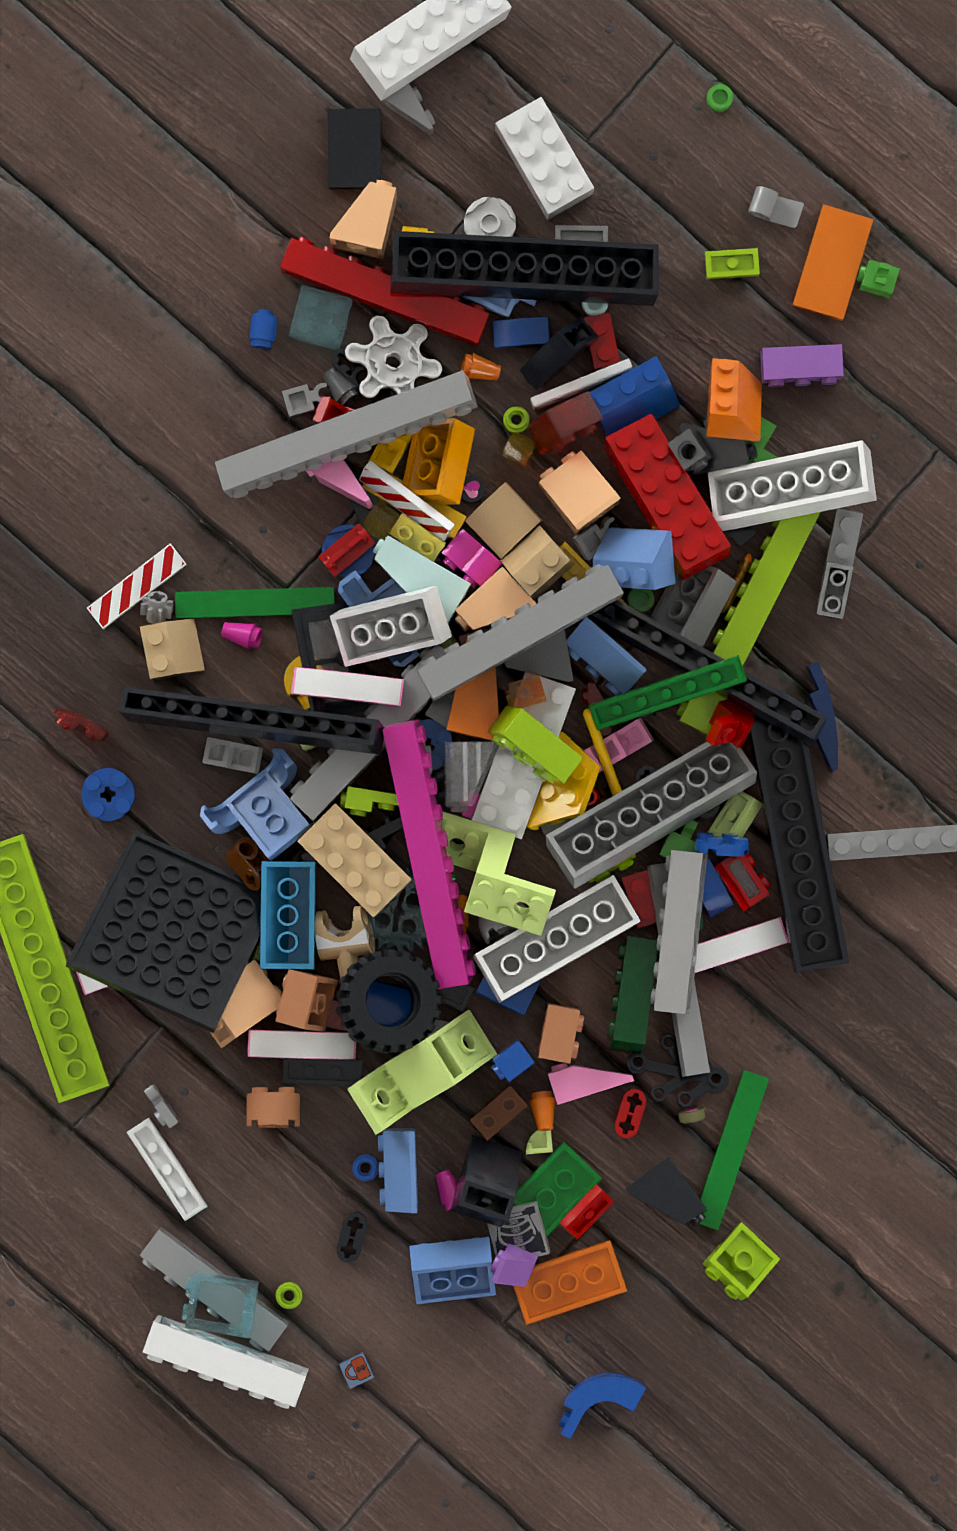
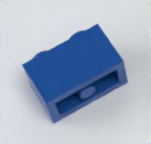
(512, 1061)

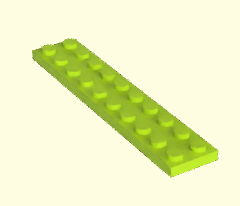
(44, 978)

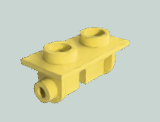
(417, 537)

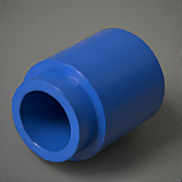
(263, 329)

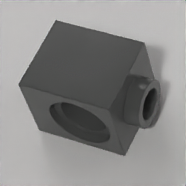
(680, 446)

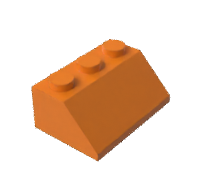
(733, 401)

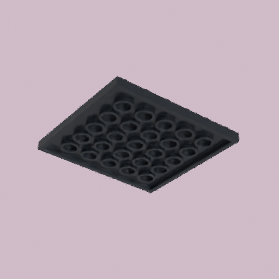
(170, 932)

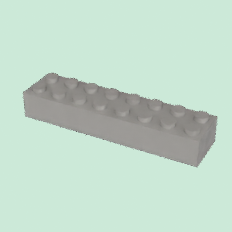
(520, 632)
(345, 766)
(649, 810)

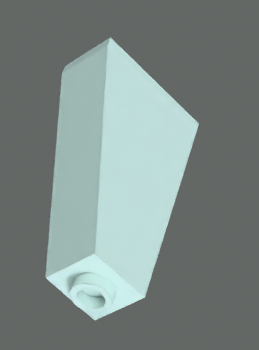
(417, 572)

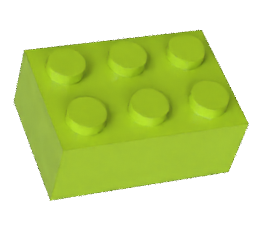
(534, 745)

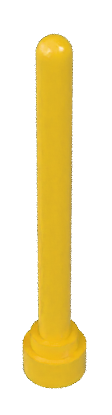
(602, 753)

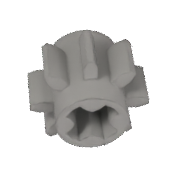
(156, 607)

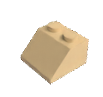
(172, 648)

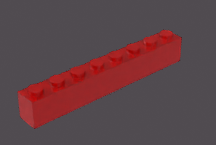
(372, 288)

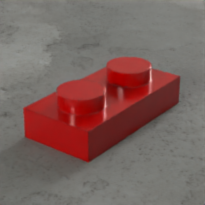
(604, 348)
(640, 897)
(586, 1211)

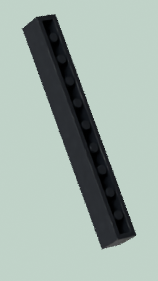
(686, 656)
(252, 720)

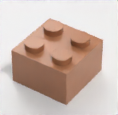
(306, 1000)
(559, 1033)

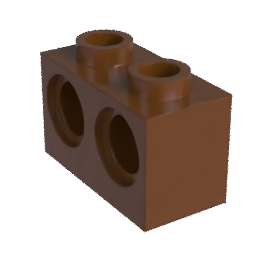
(498, 1112)

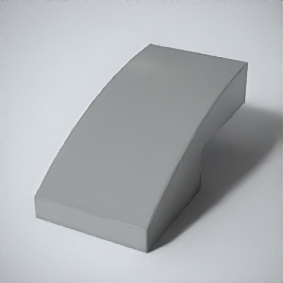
(232, 755)

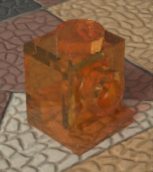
(536, 690)

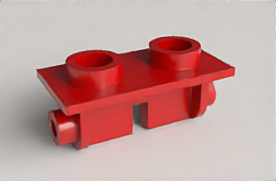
(346, 550)

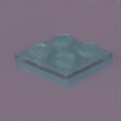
(320, 317)

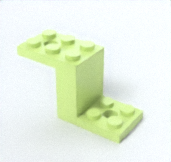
(492, 891)
(422, 1071)

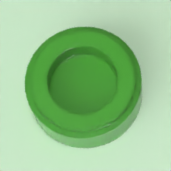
(719, 98)
(640, 599)

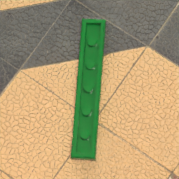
(249, 602)
(667, 692)
(732, 1147)

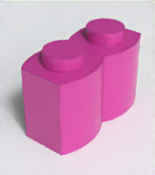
(470, 559)

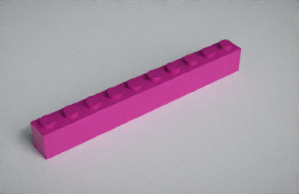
(428, 853)

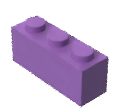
(801, 365)

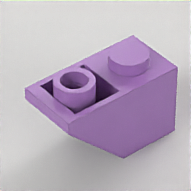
(513, 1266)

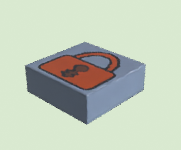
(356, 1370)

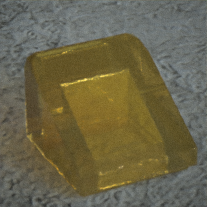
(519, 448)
(380, 520)

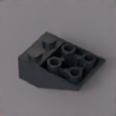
(487, 1182)

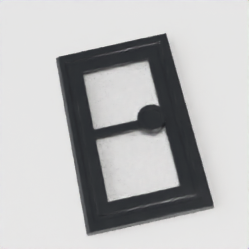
(321, 651)

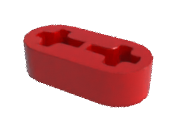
(623, 1111)

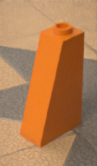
(475, 707)

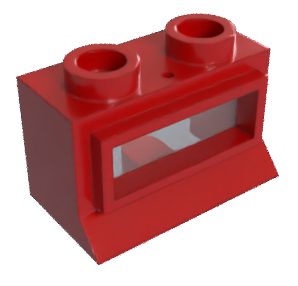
(742, 880)

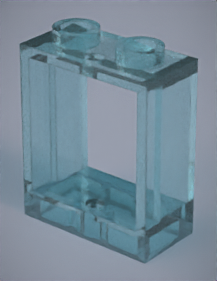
(189, 1310)

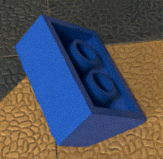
(635, 396)

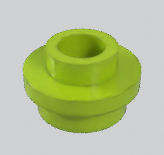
(522, 414)
(282, 1301)

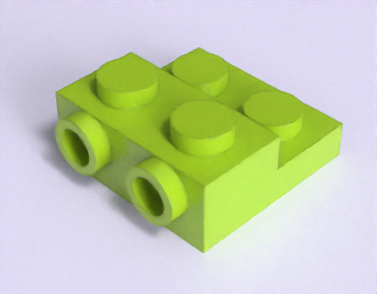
(362, 801)
(740, 1262)

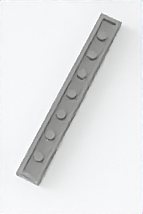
(686, 1026)

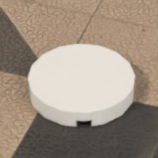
(490, 218)

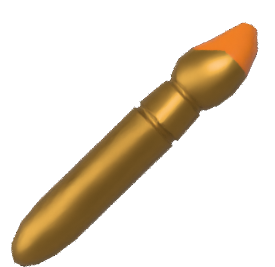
(743, 567)

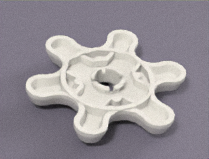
(389, 344)

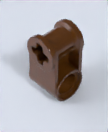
(246, 861)

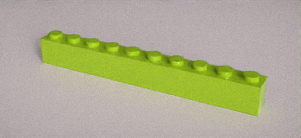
(753, 608)

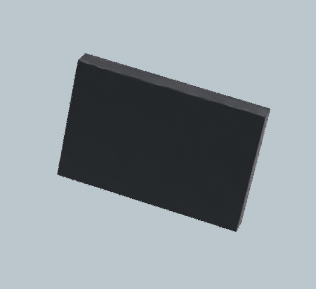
(354, 148)

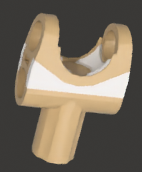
(343, 944)

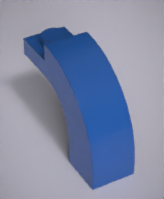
(595, 1389)

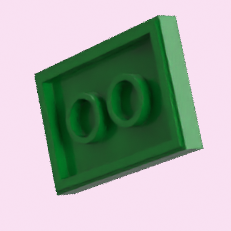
(558, 1185)

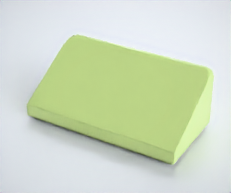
(736, 815)

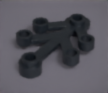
(675, 1071)

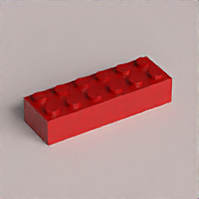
(667, 495)

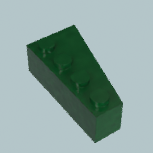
(634, 995)

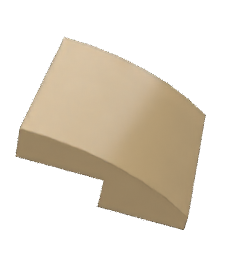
(503, 520)

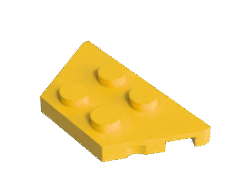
(568, 800)

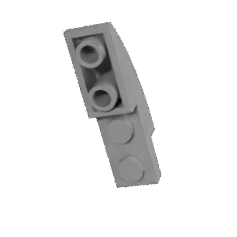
(839, 563)

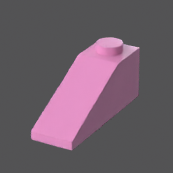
(342, 480)
(579, 1081)

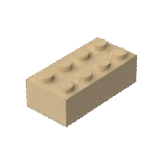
(354, 860)

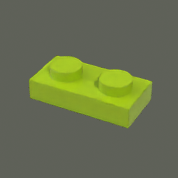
(732, 263)

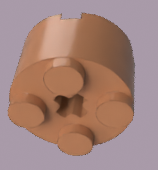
(273, 1108)

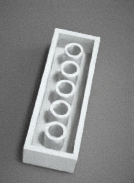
(423, 40)
(792, 486)
(510, 786)
(567, 935)
(226, 1361)

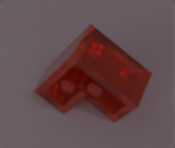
(563, 422)

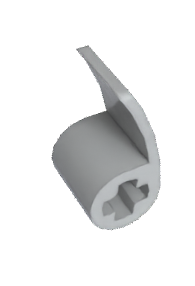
(773, 208)

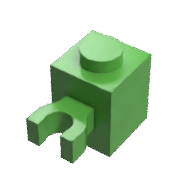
(878, 278)
(680, 841)

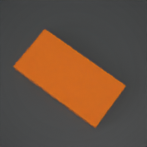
(832, 262)
(570, 1282)

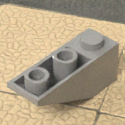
(407, 104)

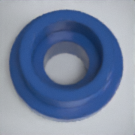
(365, 1176)

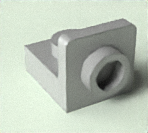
(440, 709)

